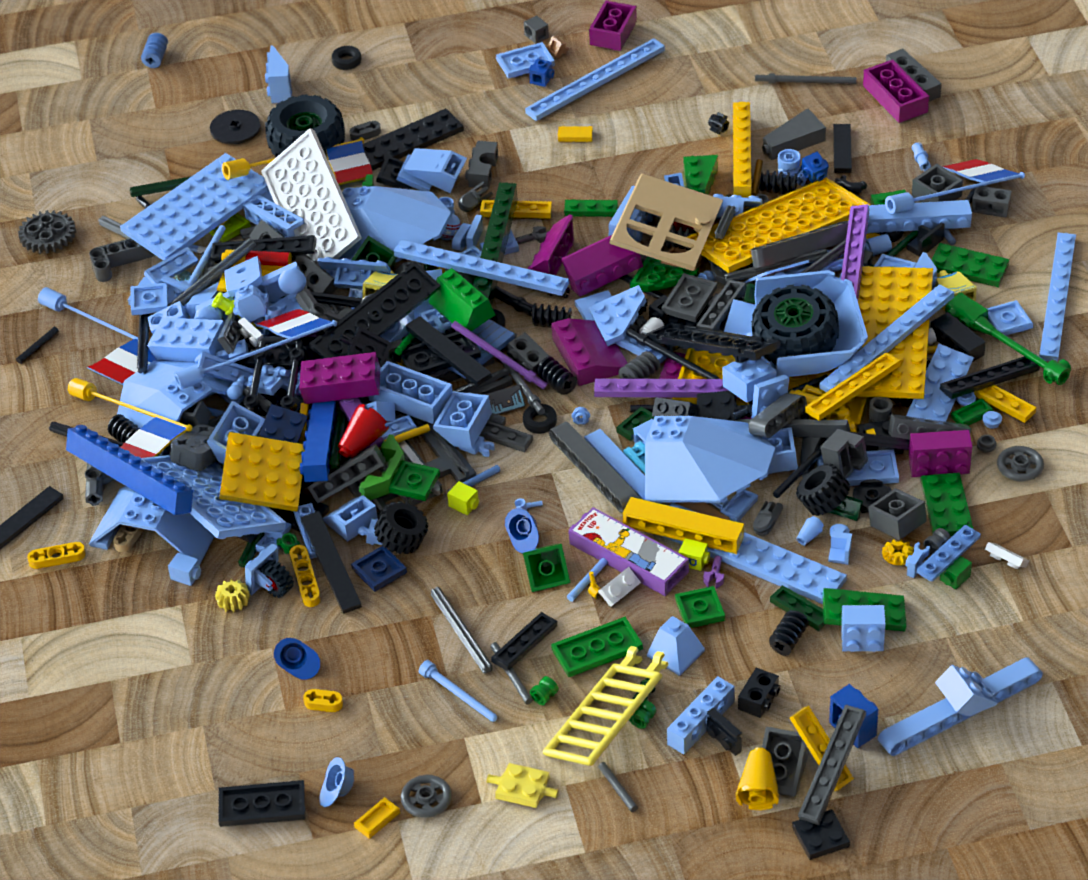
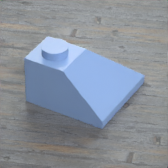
(678, 644)

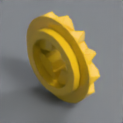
(898, 558)

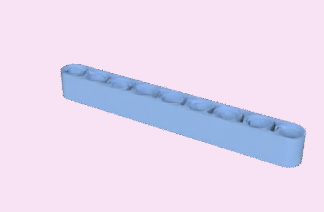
(943, 715)

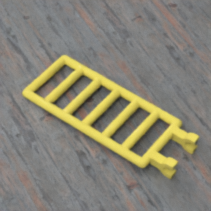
(625, 667)

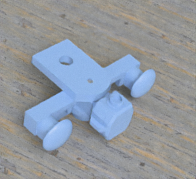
(254, 291)

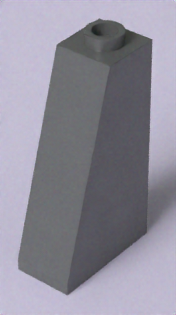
(795, 134)

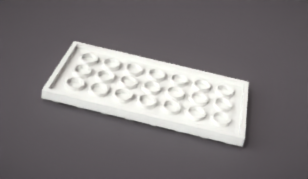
(307, 187)

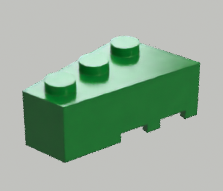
(700, 172)

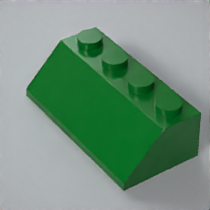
(461, 301)

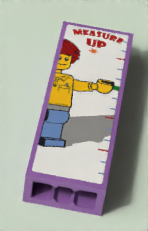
(626, 547)

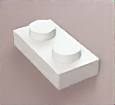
(249, 331)
(999, 552)
(619, 586)

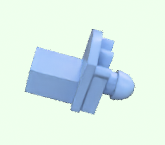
(369, 532)

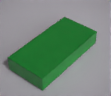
(971, 413)

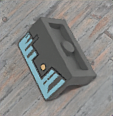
(506, 399)

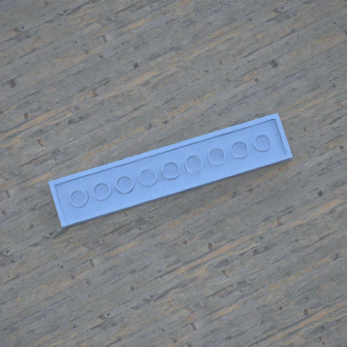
(779, 566)

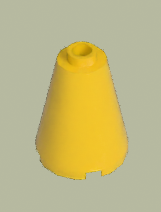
(758, 782)

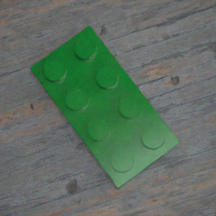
(972, 264)
(946, 502)
(893, 606)
(596, 646)

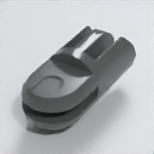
(472, 198)
(767, 518)

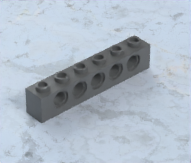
(326, 281)

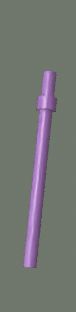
(530, 376)

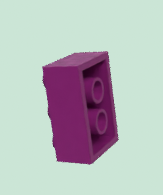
(613, 25)
(940, 453)

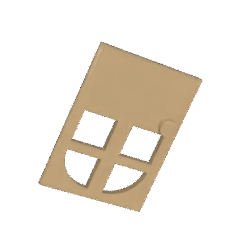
(671, 204)

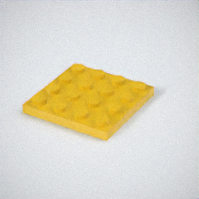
(262, 472)

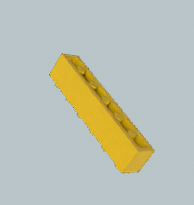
(683, 524)

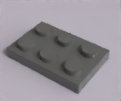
(689, 297)

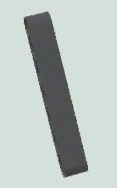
(799, 244)
(592, 465)

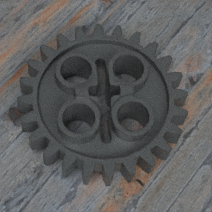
(47, 231)

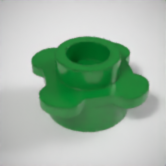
(288, 537)

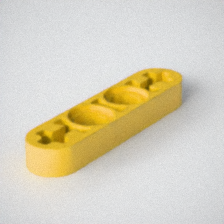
(306, 575)

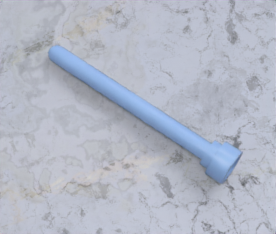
(430, 671)

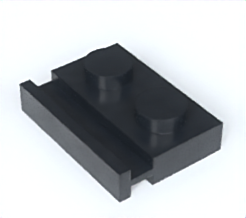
(724, 731)

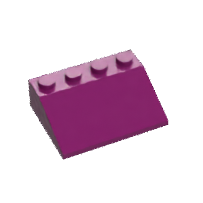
(586, 350)

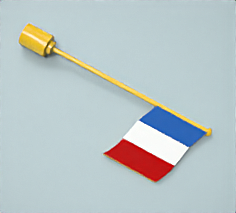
(345, 160)
(149, 439)

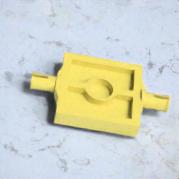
(522, 785)

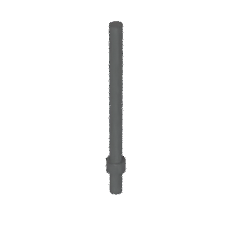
(772, 78)
(533, 400)

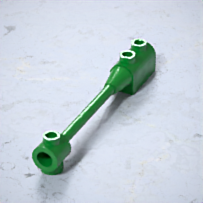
(976, 318)

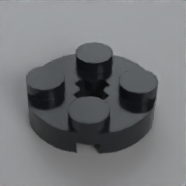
(868, 488)

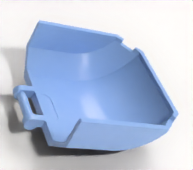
(851, 324)

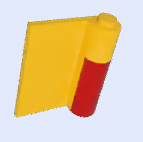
(269, 262)

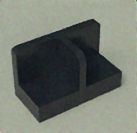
(926, 239)

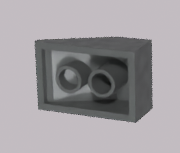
(788, 758)

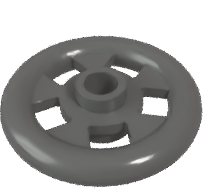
(1020, 463)
(426, 796)

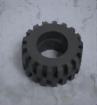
(823, 489)
(401, 527)

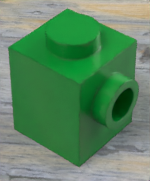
(957, 573)

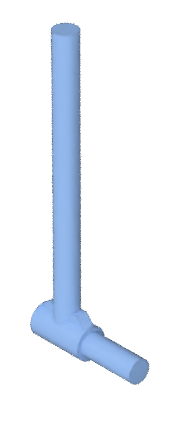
(184, 285)

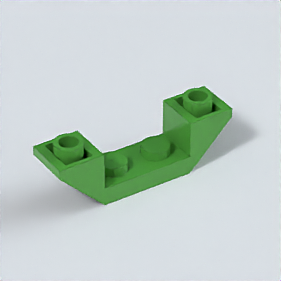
(377, 486)

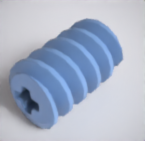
(154, 50)

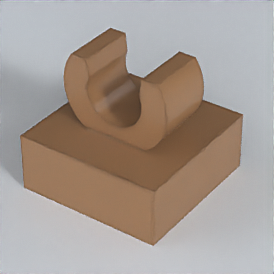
(557, 47)

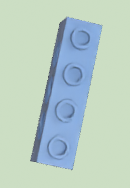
(693, 721)

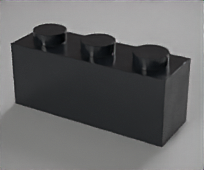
(955, 335)

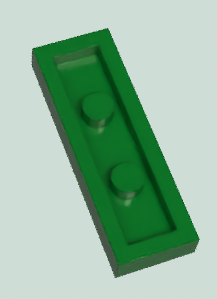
(590, 208)

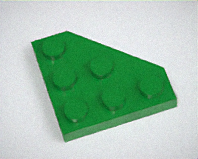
(658, 276)

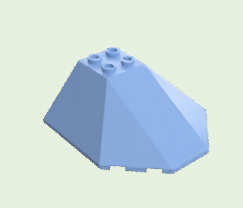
(395, 216)
(160, 394)
(702, 459)
(134, 510)

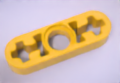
(43, 562)

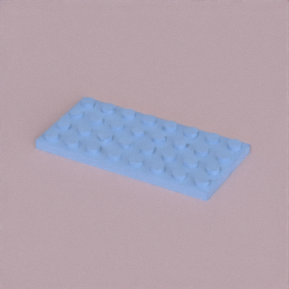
(193, 209)
(219, 516)

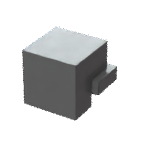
(845, 451)

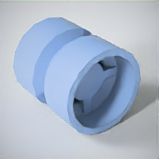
(789, 162)

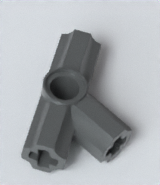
(309, 304)
(95, 484)

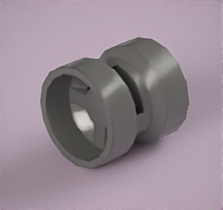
(937, 539)

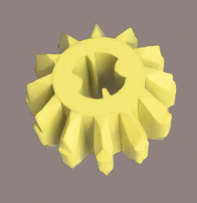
(232, 595)

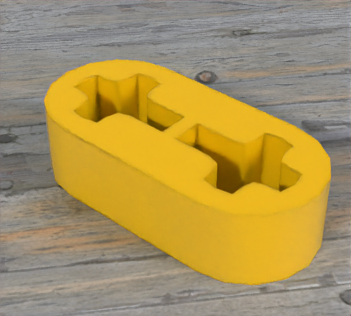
(323, 700)

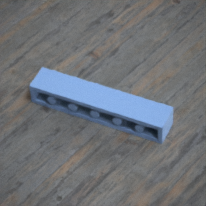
(929, 214)

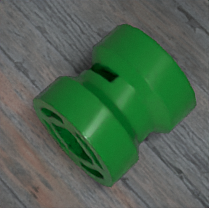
(546, 688)
(642, 715)

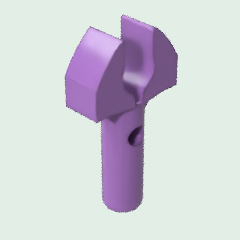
(708, 576)

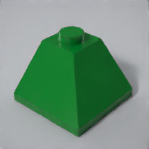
(546, 567)

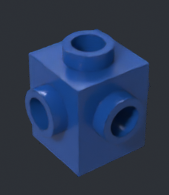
(541, 72)
(814, 167)

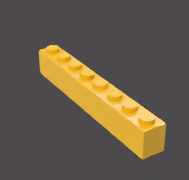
(741, 149)

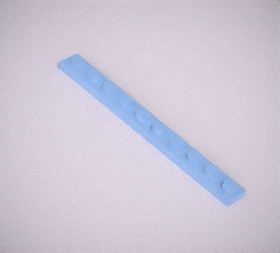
(594, 79)
(481, 267)
(1057, 297)
(890, 336)

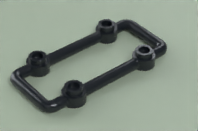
(296, 356)

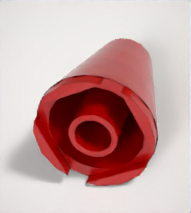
(361, 431)

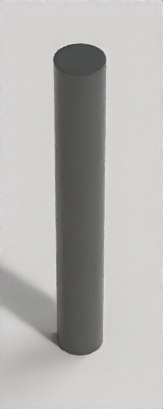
(617, 787)

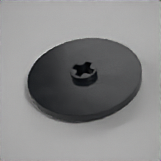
(235, 126)

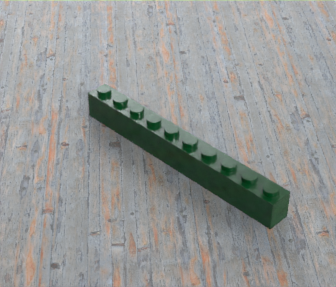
(497, 234)

